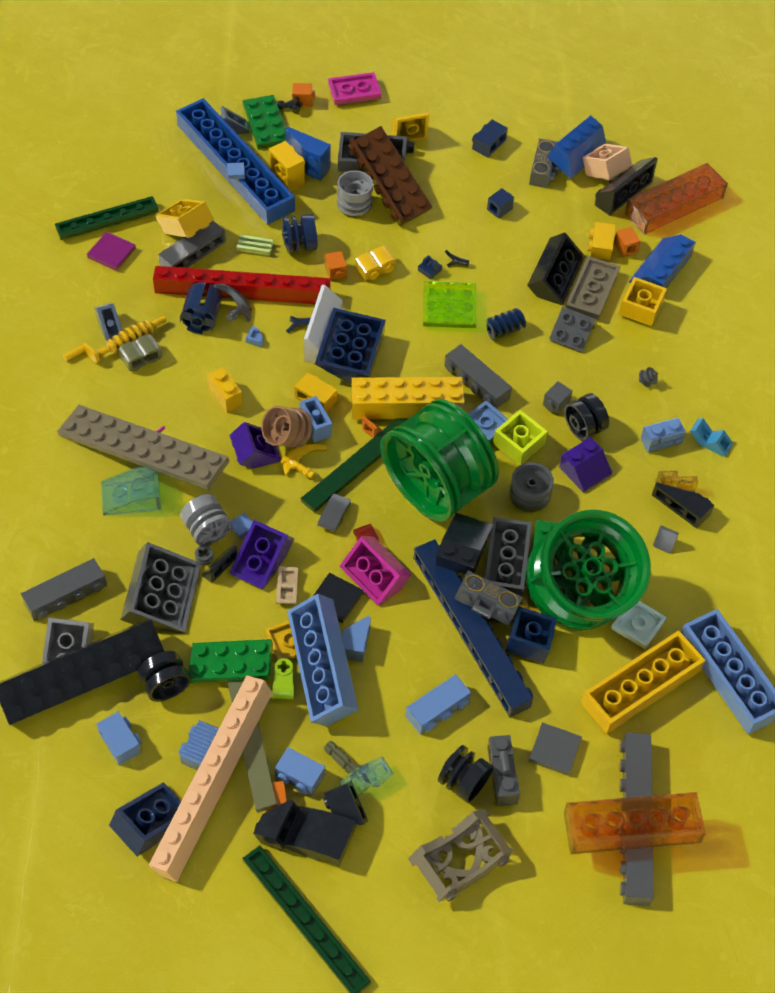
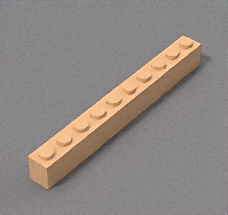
(210, 779)

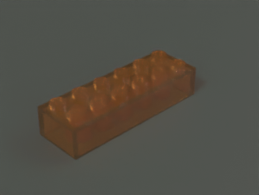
(675, 198)
(634, 823)

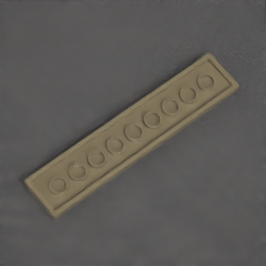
(144, 447)

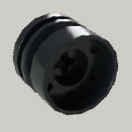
(461, 771)

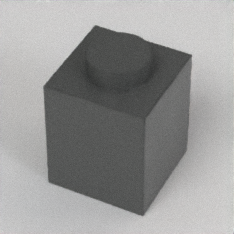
(557, 397)

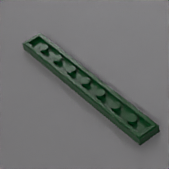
(347, 471)
(306, 921)

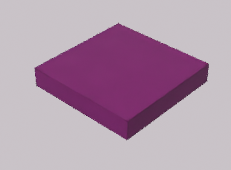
(111, 251)

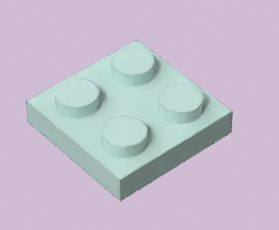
(639, 624)

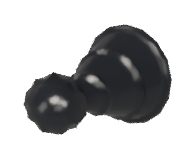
(293, 104)

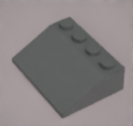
(161, 589)

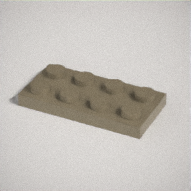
(593, 287)

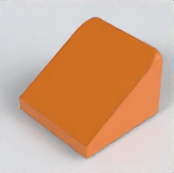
(370, 427)

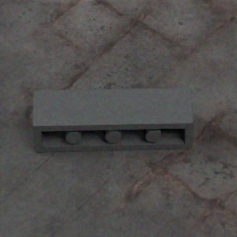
(192, 249)
(477, 376)
(64, 589)

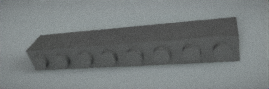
(636, 782)

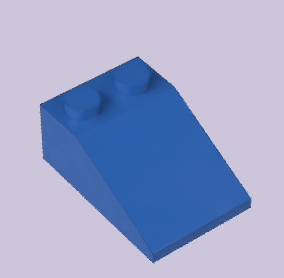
(314, 151)

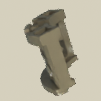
(470, 826)

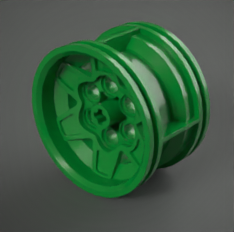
(439, 459)
(599, 530)

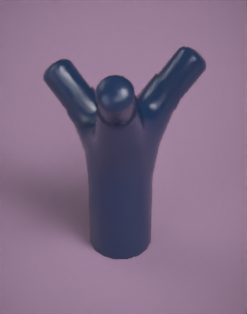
(297, 322)

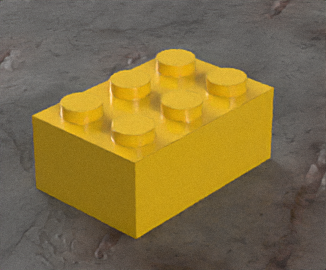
(185, 218)

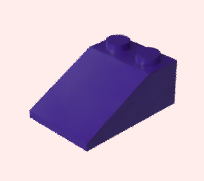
(261, 554)

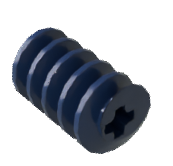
(505, 322)

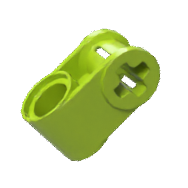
(283, 681)

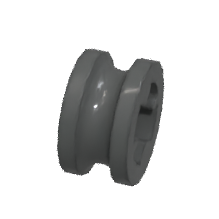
(205, 560)

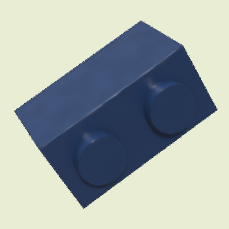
(489, 138)

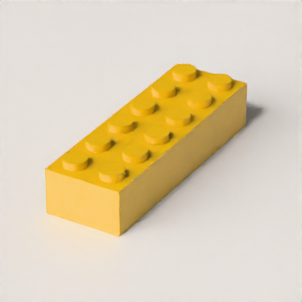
(401, 395)
(642, 682)

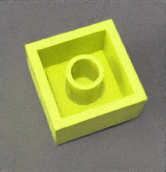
(520, 437)

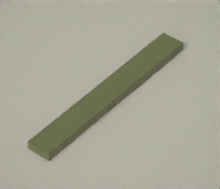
(256, 763)

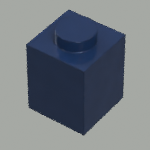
(500, 203)

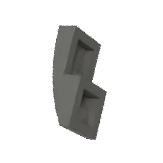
(333, 512)

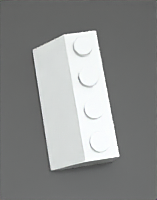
(319, 321)

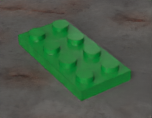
(265, 121)
(230, 660)

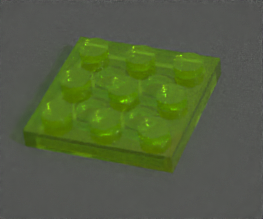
(449, 304)

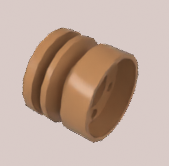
(286, 426)

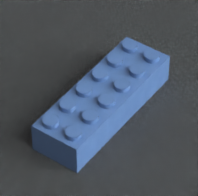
(322, 660)
(732, 671)

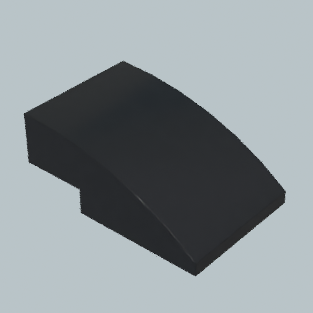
(321, 835)

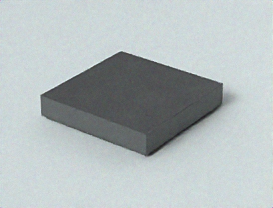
(555, 749)

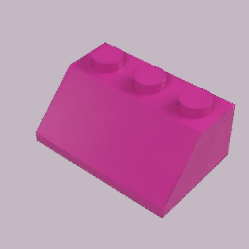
(375, 569)

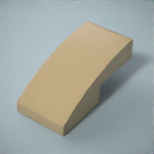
(287, 585)

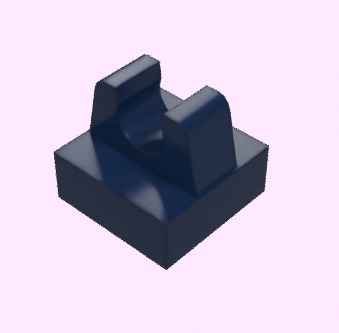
(429, 267)

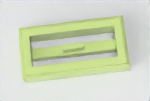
(257, 245)

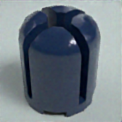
(193, 310)

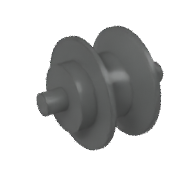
(648, 377)

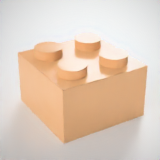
(607, 161)

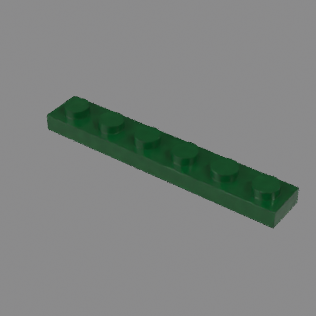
(106, 218)

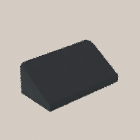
(220, 564)

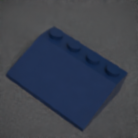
(350, 345)

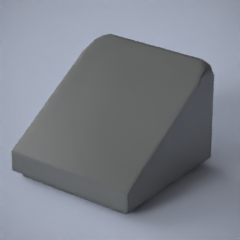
(665, 539)

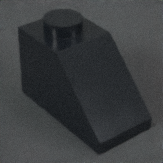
(346, 803)
(277, 824)

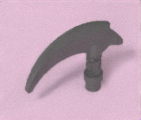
(243, 305)

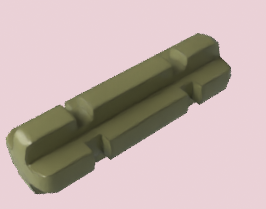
(340, 757)

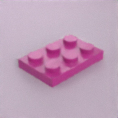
(354, 88)

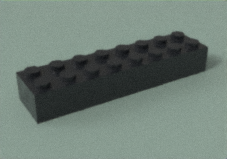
(78, 671)

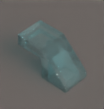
(369, 775)

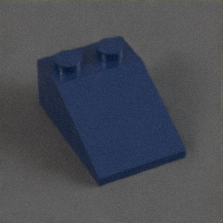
(145, 818)

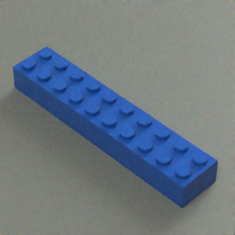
(223, 146)

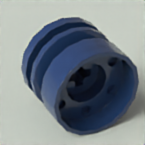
(300, 233)

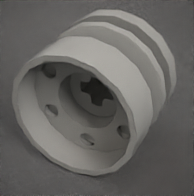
(354, 193)
(206, 519)

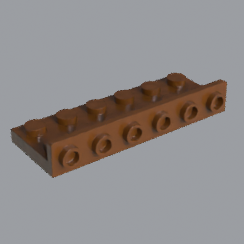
(390, 176)

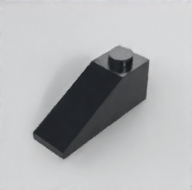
(685, 503)

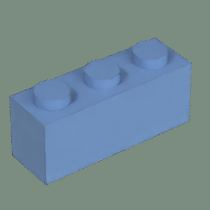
(438, 704)

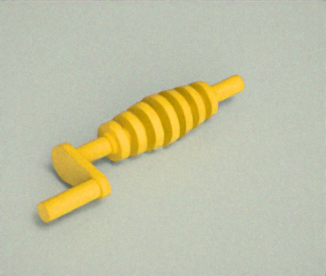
(129, 335)

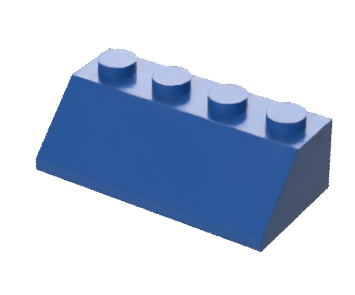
(579, 142)
(666, 260)

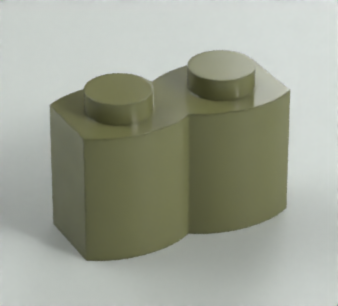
(140, 352)

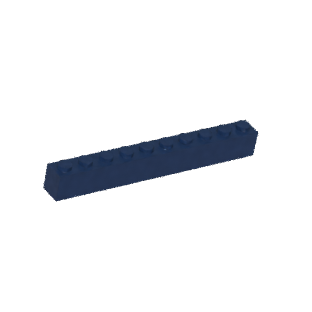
(475, 633)

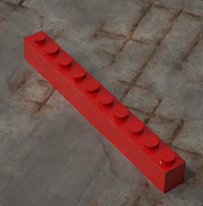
(251, 285)

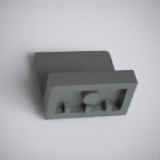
(572, 329)

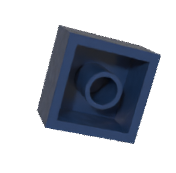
(531, 634)

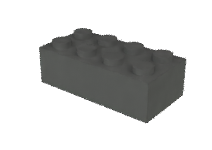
(348, 162)
(508, 554)

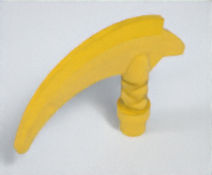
(291, 459)

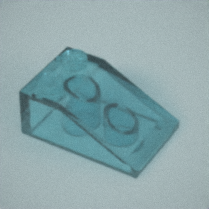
(131, 492)

